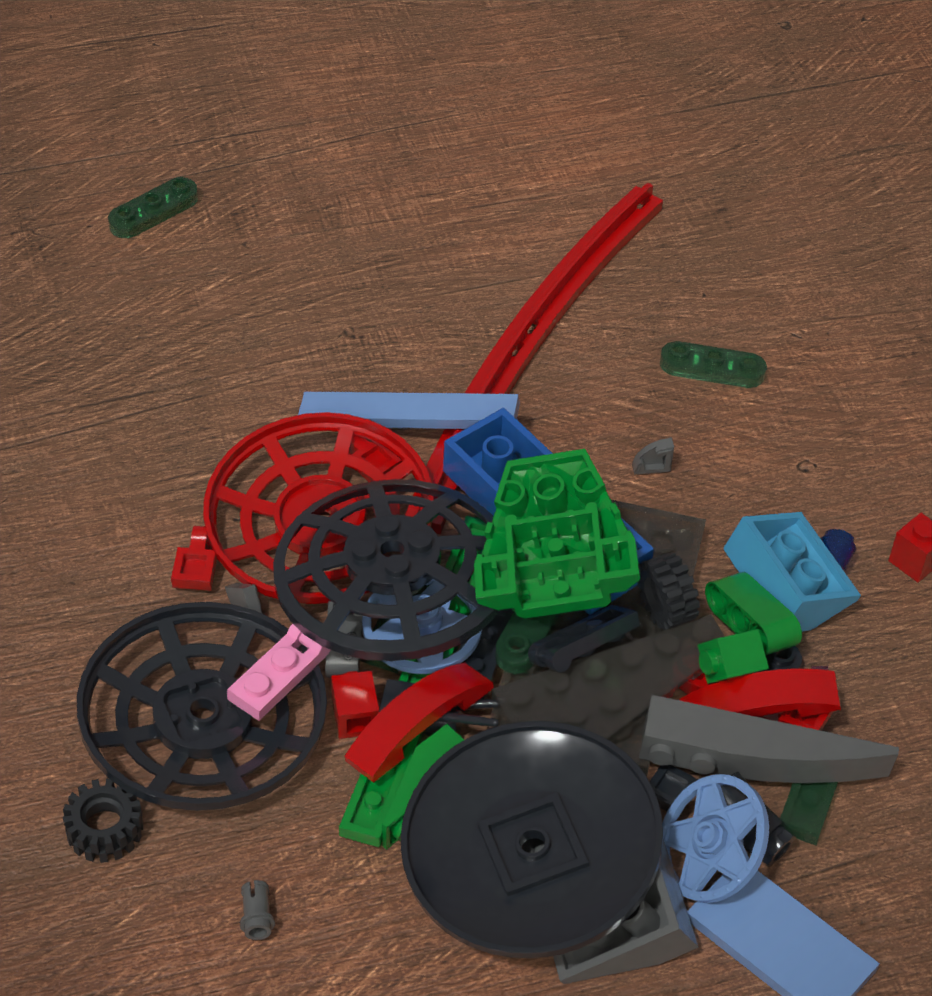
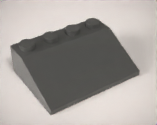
(645, 939)

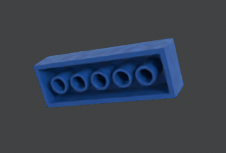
(479, 456)

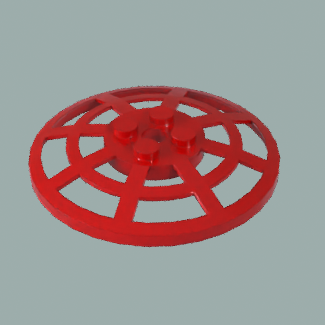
(300, 491)

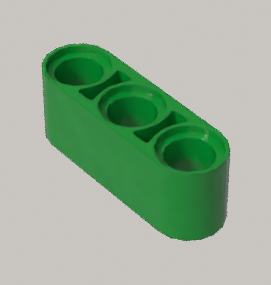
(749, 606)

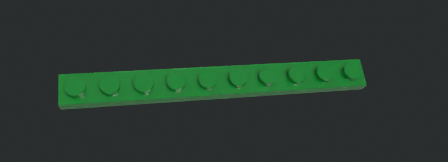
(372, 800)

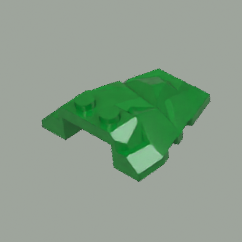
(554, 540)

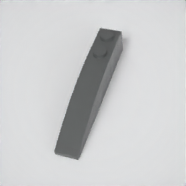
(756, 747)

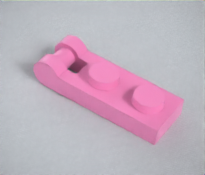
(276, 673)

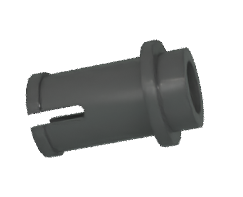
(257, 918)

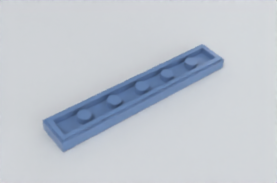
(412, 409)

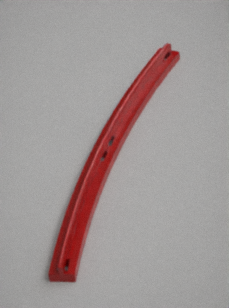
(546, 309)

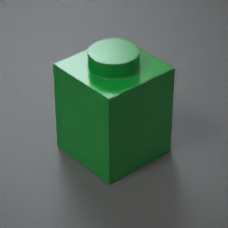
(732, 656)

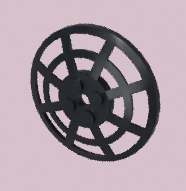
(386, 575)
(183, 695)

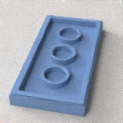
(783, 941)

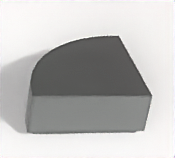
(654, 457)
(244, 596)

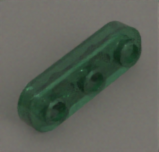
(153, 207)
(713, 364)
(521, 633)

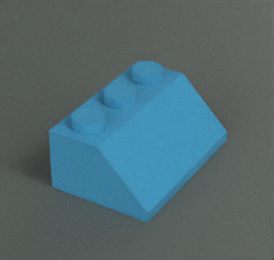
(792, 565)

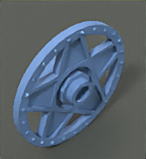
(428, 624)
(716, 837)

